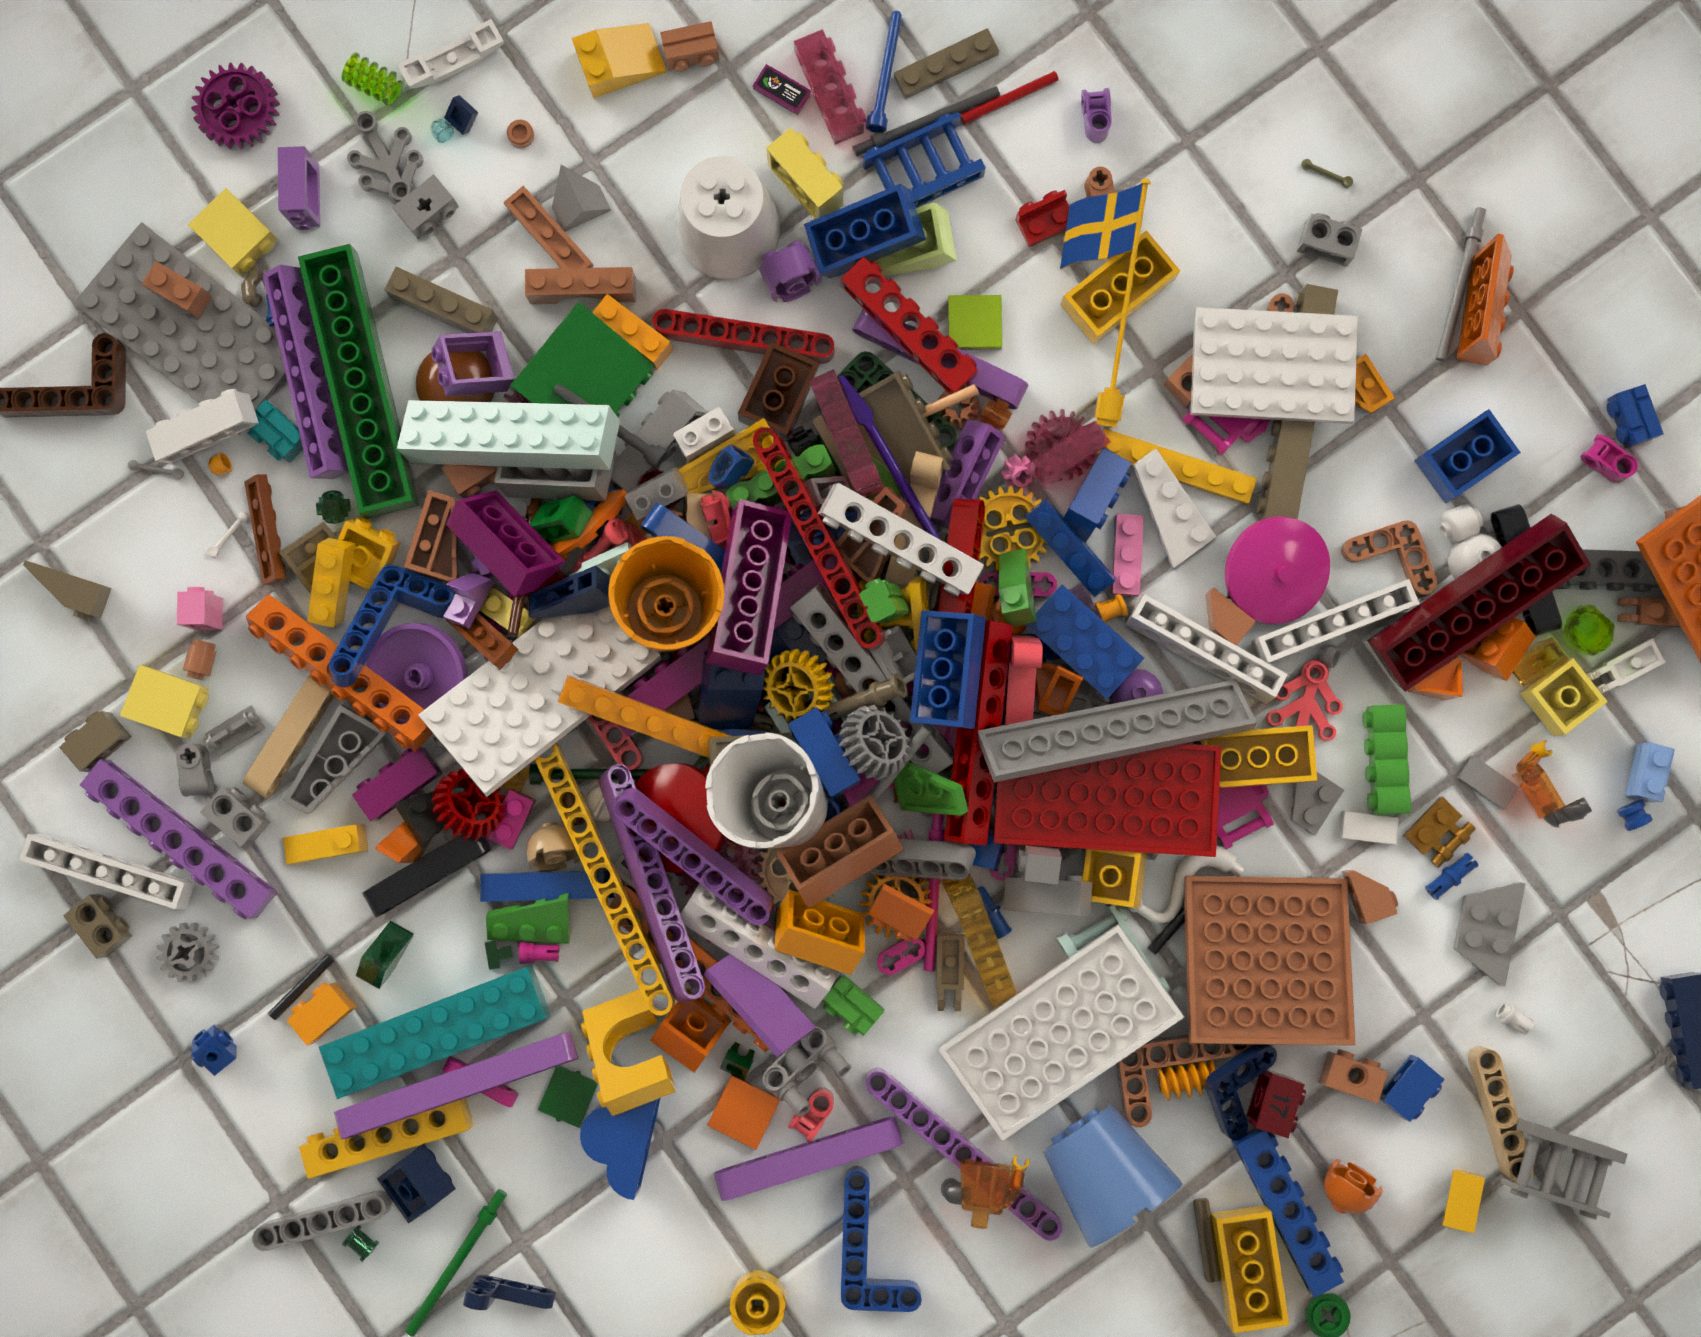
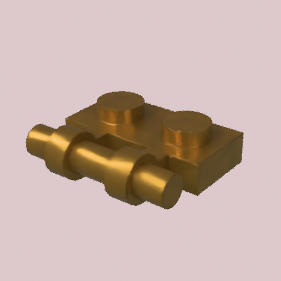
(1433, 826)

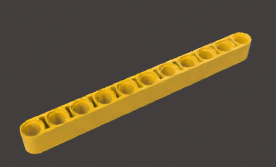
(604, 890)

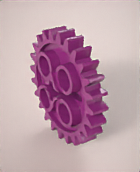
(248, 124)

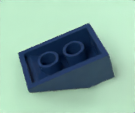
(789, 637)
(728, 697)

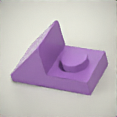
(470, 594)

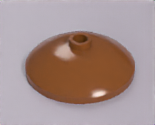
(465, 366)

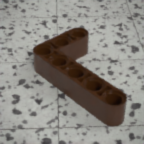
(69, 395)

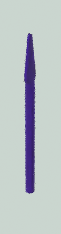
(864, 417)

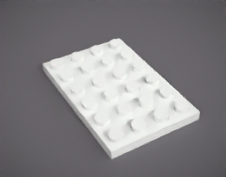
(1274, 365)

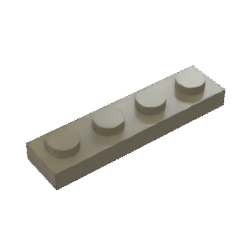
(946, 63)

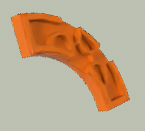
(604, 511)

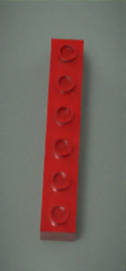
(867, 273)

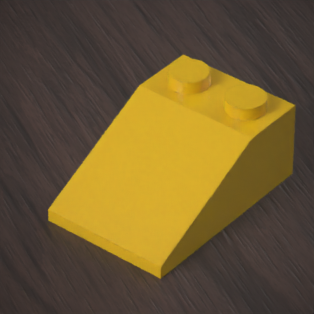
(618, 57)

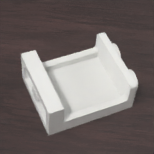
(703, 434)

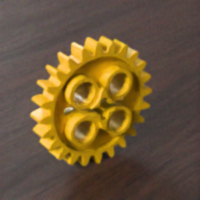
(1002, 506)

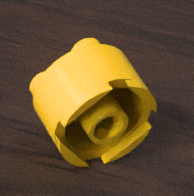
(762, 1318)

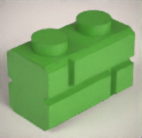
(884, 601)
(852, 1005)

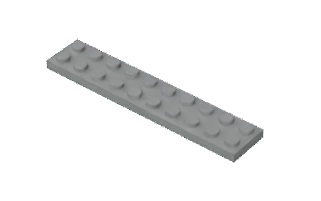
(1115, 730)

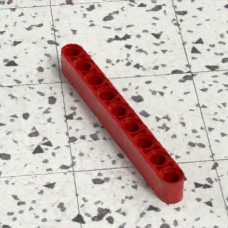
(808, 528)

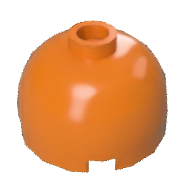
(1350, 1188)

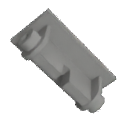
(234, 731)

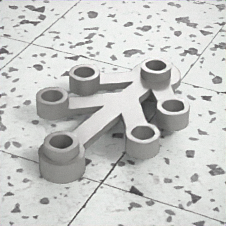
(387, 163)

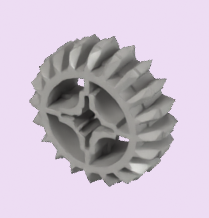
(881, 746)

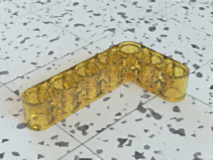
(981, 939)

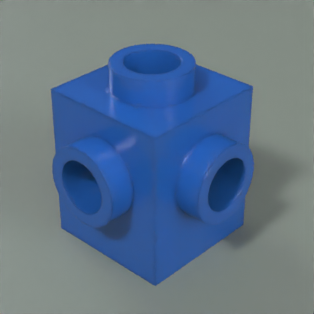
(213, 1049)

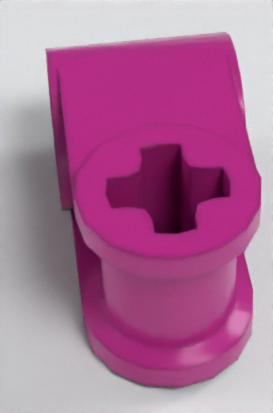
(1606, 460)

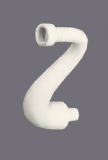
(1189, 866)

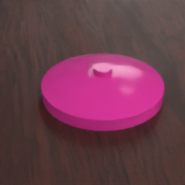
(1277, 569)

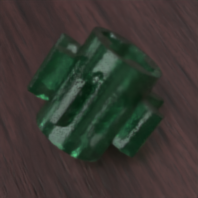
(333, 507)

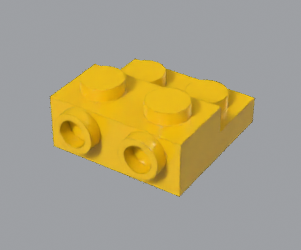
(371, 551)

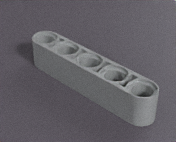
(929, 860)
(309, 1224)

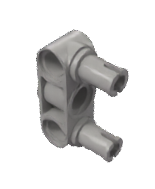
(799, 1064)

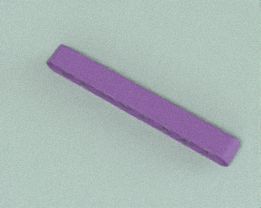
(649, 897)
(455, 1085)
(955, 1141)

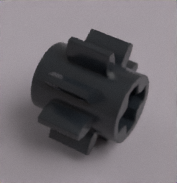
(802, 440)

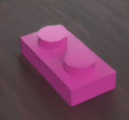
(516, 814)

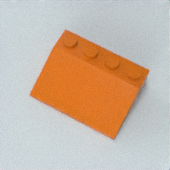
(1485, 303)

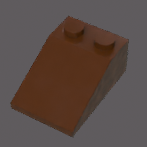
(778, 390)

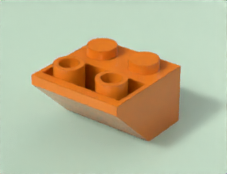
(1502, 649)

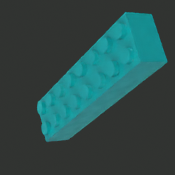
(434, 1031)

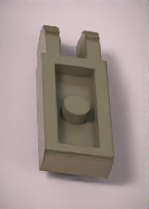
(949, 968)

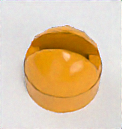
(220, 464)

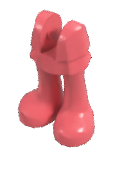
(614, 533)

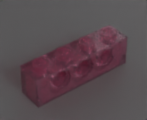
(818, 47)

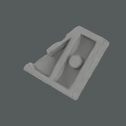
(1314, 803)

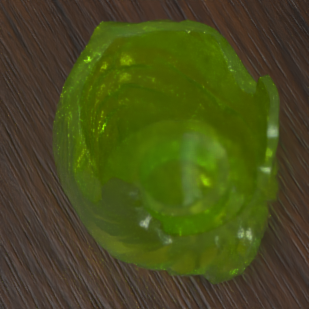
(1588, 630)

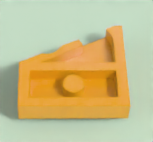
(1370, 388)

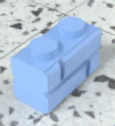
(1649, 772)

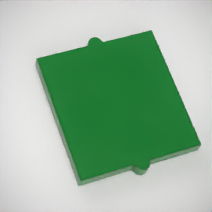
(568, 1096)

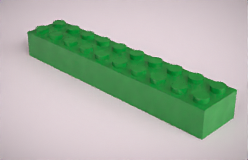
(357, 381)

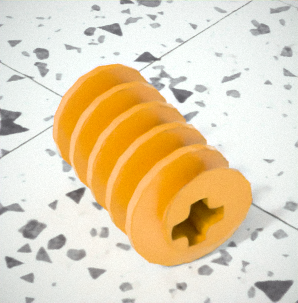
(1184, 1079)

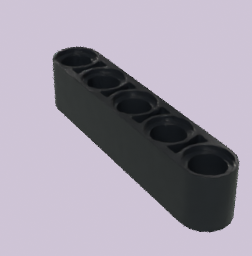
(1544, 614)
(424, 873)

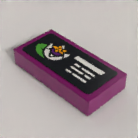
(781, 89)

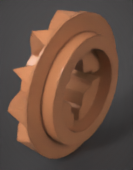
(967, 413)

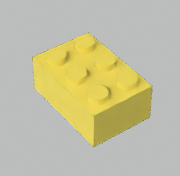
(805, 174)

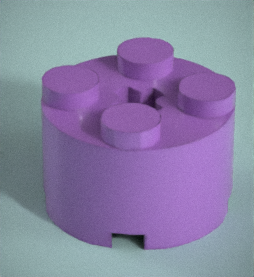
(789, 272)

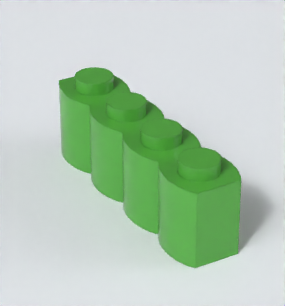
(760, 489)
(1387, 759)

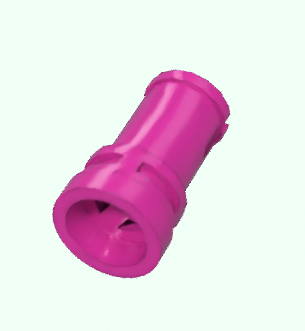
(530, 952)

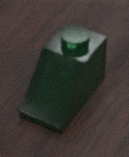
(384, 954)

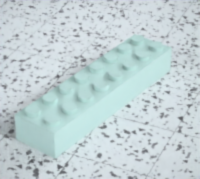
(509, 434)

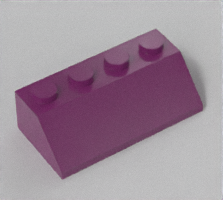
(504, 542)

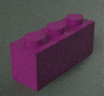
(396, 783)

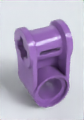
(1096, 109)

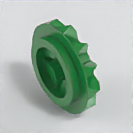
(1340, 1313)

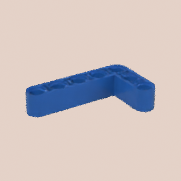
(380, 614)
(858, 1251)

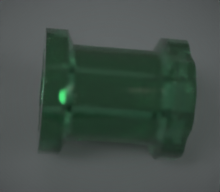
(360, 1243)

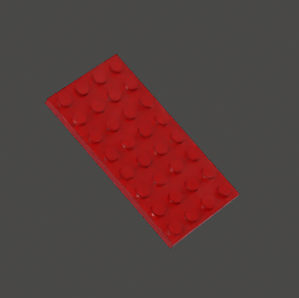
(1125, 803)

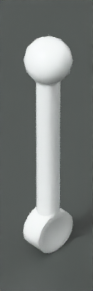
(213, 551)

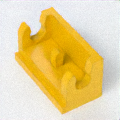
(1463, 1201)

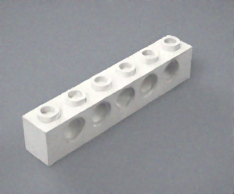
(964, 567)
(1335, 622)
(1205, 649)
(107, 871)
(755, 947)

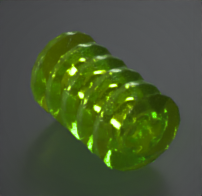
(370, 80)

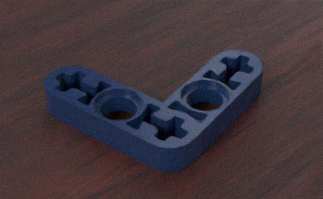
(1257, 1060)
(487, 1288)

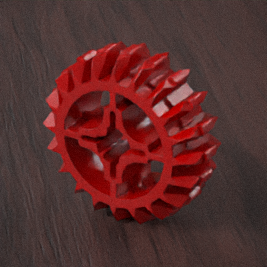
(460, 809)

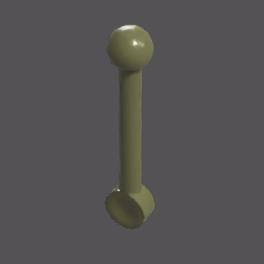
(1346, 181)

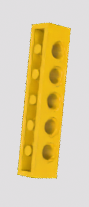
(319, 1161)

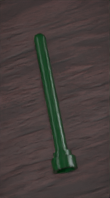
(536, 778)

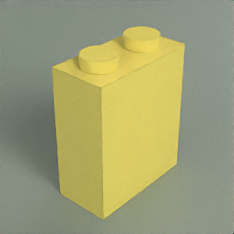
(233, 232)
(165, 702)

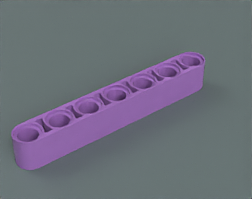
(990, 380)
(688, 844)
(808, 1158)

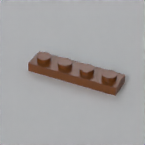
(264, 529)
(488, 641)

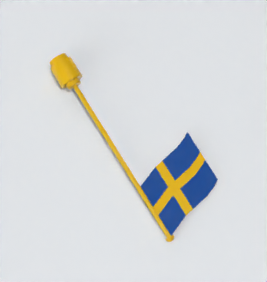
(1100, 230)

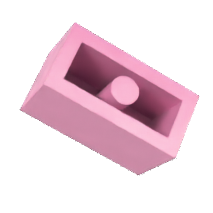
(199, 609)

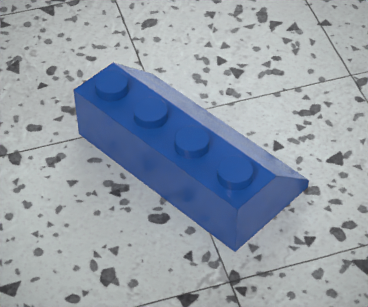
(947, 669)

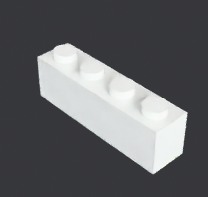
(202, 426)

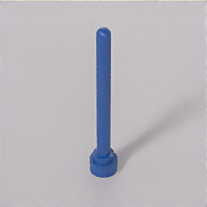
(877, 119)

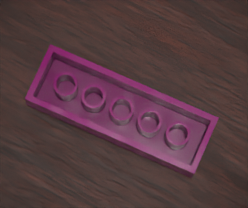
(751, 587)

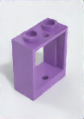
(298, 187)
(469, 342)

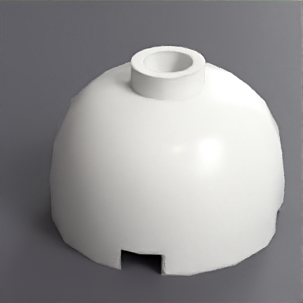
(1470, 553)

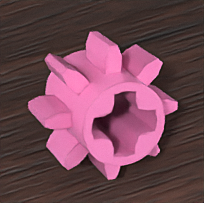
(1017, 471)

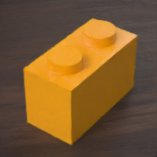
(321, 1013)

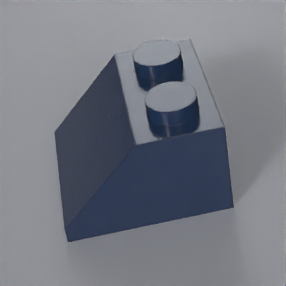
(416, 1183)

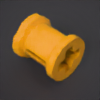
(1112, 608)

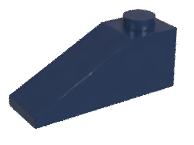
(573, 595)

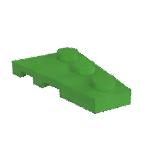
(928, 792)
(536, 922)

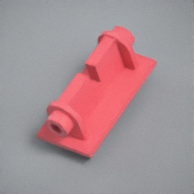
(717, 509)

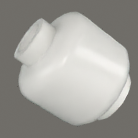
(1461, 523)

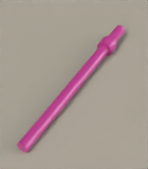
(935, 834)

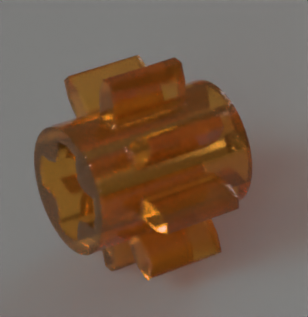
(996, 414)

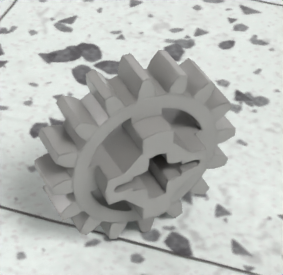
(180, 943)

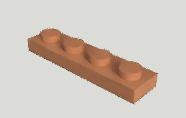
(546, 230)

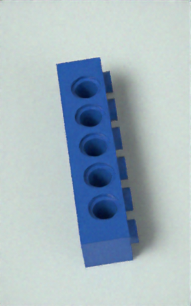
(1316, 1278)

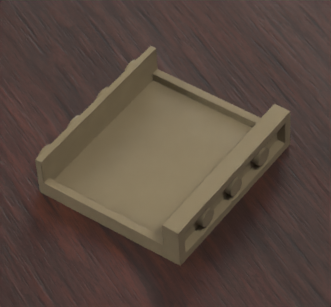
(900, 423)

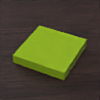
(975, 321)

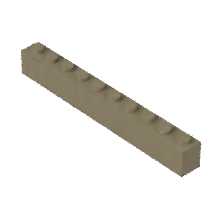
(1292, 438)

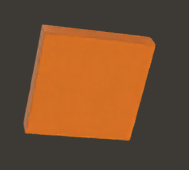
(743, 1112)

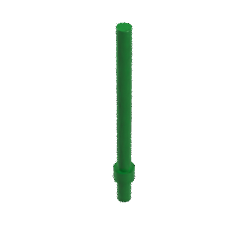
(485, 1217)

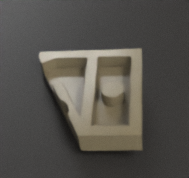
(301, 553)

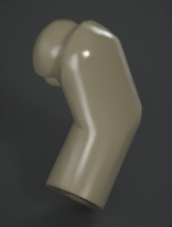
(249, 286)

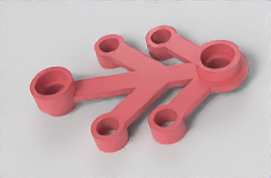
(1307, 704)

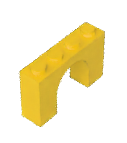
(623, 1086)

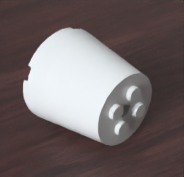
(728, 237)
(751, 782)

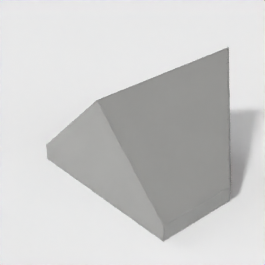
(577, 199)

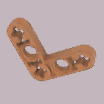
(1396, 542)

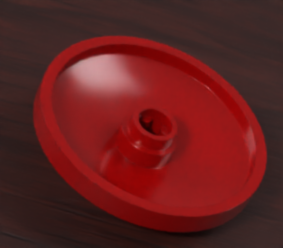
(683, 795)

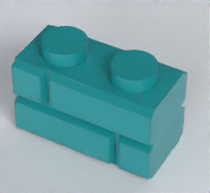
(276, 432)

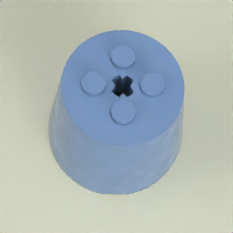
(1107, 1173)

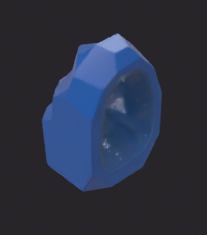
(729, 467)

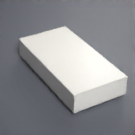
(1369, 827)

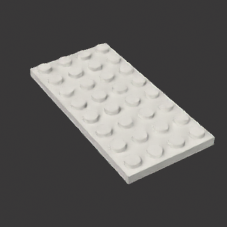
(512, 715)
(1061, 1032)

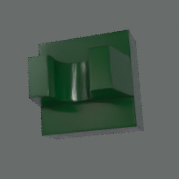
(495, 954)
(737, 1064)

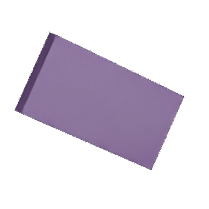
(760, 1004)

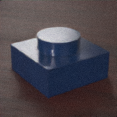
(461, 114)

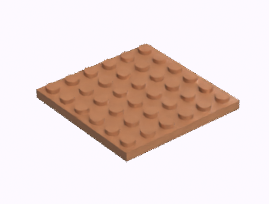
(1268, 961)

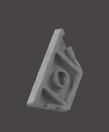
(1489, 929)

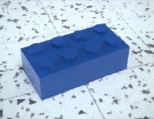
(866, 229)
(1085, 641)

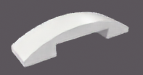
(453, 58)

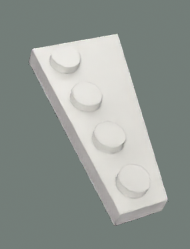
(1175, 515)

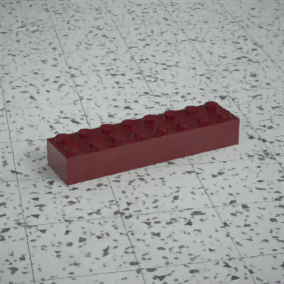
(1479, 601)

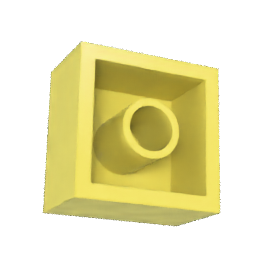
(1563, 698)

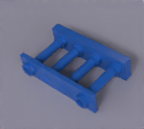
(944, 181)

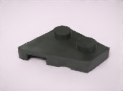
(419, 817)

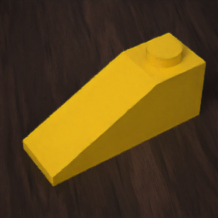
(325, 844)

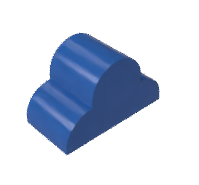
(621, 1144)

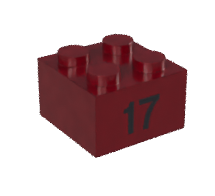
(1275, 1103)

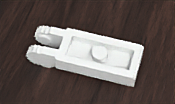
(1629, 665)

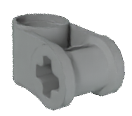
(194, 773)

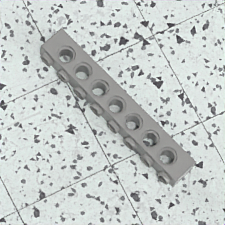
(821, 601)

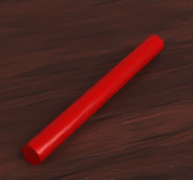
(1009, 97)

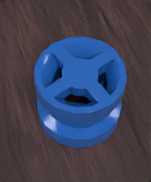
(1634, 815)

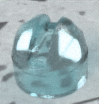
(442, 130)

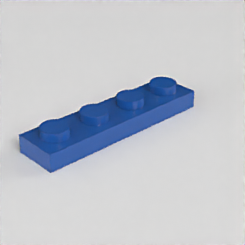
(1070, 547)

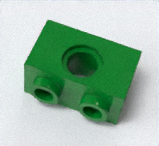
(561, 519)

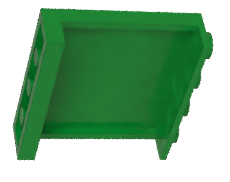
(587, 361)

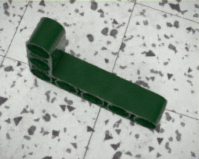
(877, 373)

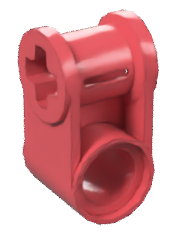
(813, 1120)

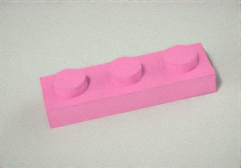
(1127, 554)

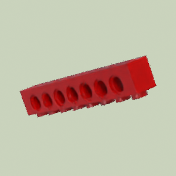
(969, 762)

